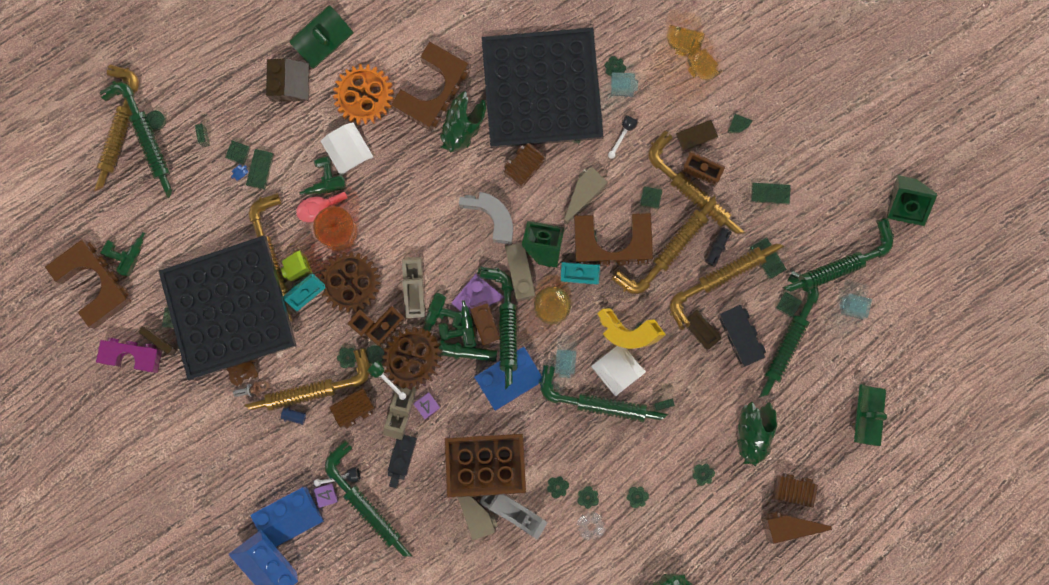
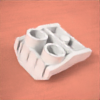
(346, 148)
(618, 369)

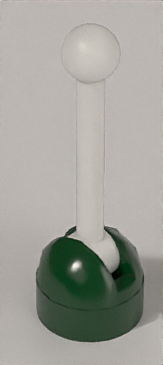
(377, 370)

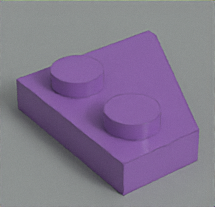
(476, 292)

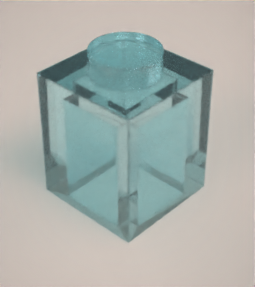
(623, 84)
(855, 306)
(565, 363)

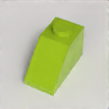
(296, 266)

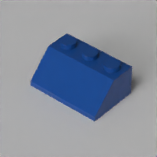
(493, 380)
(288, 517)
(263, 562)

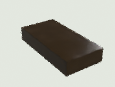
(697, 135)
(702, 330)
(158, 341)

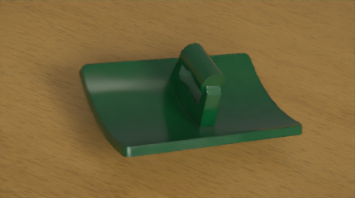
(321, 36)
(870, 415)

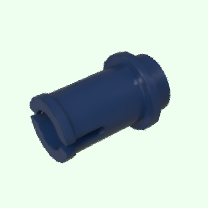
(293, 416)

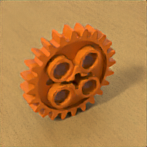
(371, 80)

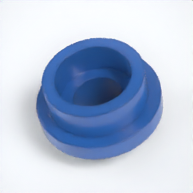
(239, 172)

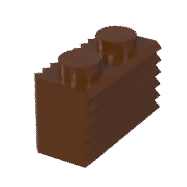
(524, 165)
(703, 168)
(485, 322)
(386, 326)
(352, 408)
(795, 491)

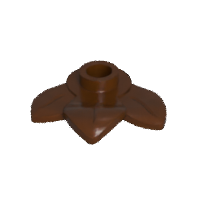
(241, 372)

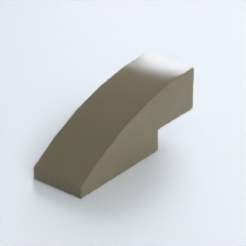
(413, 287)
(399, 413)

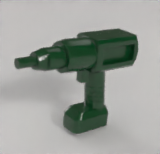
(329, 183)
(127, 259)
(437, 311)
(466, 330)

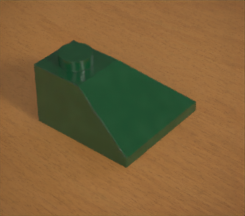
(911, 201)
(543, 243)

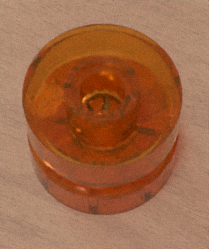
(335, 228)

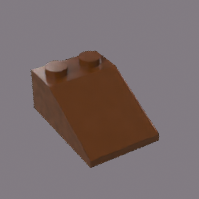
(784, 528)

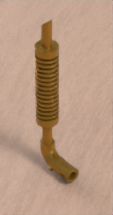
(118, 127)
(687, 187)
(254, 217)
(670, 253)
(719, 277)
(316, 390)

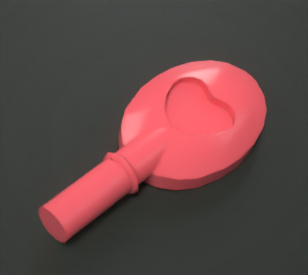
(312, 206)

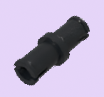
(718, 247)

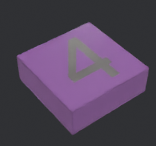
(426, 405)
(325, 495)

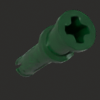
(458, 351)

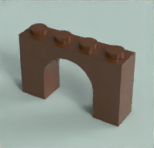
(429, 112)
(639, 249)
(111, 295)

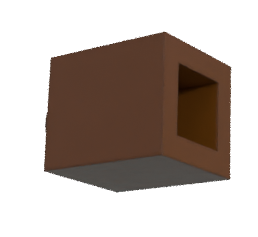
(361, 323)

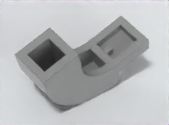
(496, 210)
(515, 513)

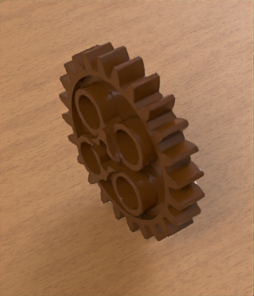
(337, 293)
(418, 342)

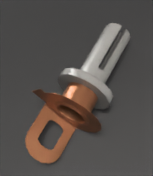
(251, 389)

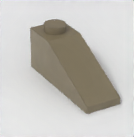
(587, 188)
(520, 272)
(477, 518)

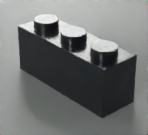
(742, 336)

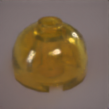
(683, 39)
(702, 64)
(552, 305)

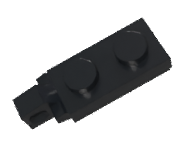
(401, 459)

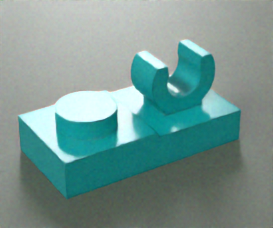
(580, 273)
(304, 292)

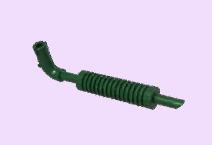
(143, 133)
(846, 264)
(507, 322)
(790, 341)
(596, 404)
(361, 504)

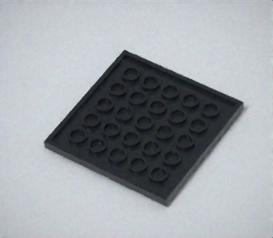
(542, 87)
(227, 308)

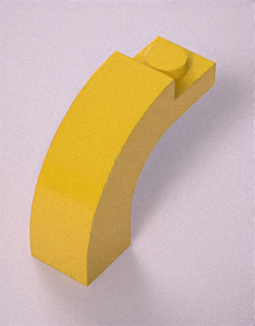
(618, 334)

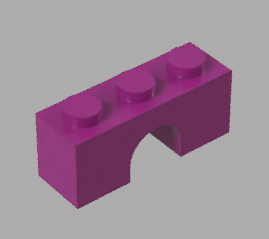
(112, 353)

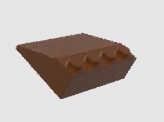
(485, 465)

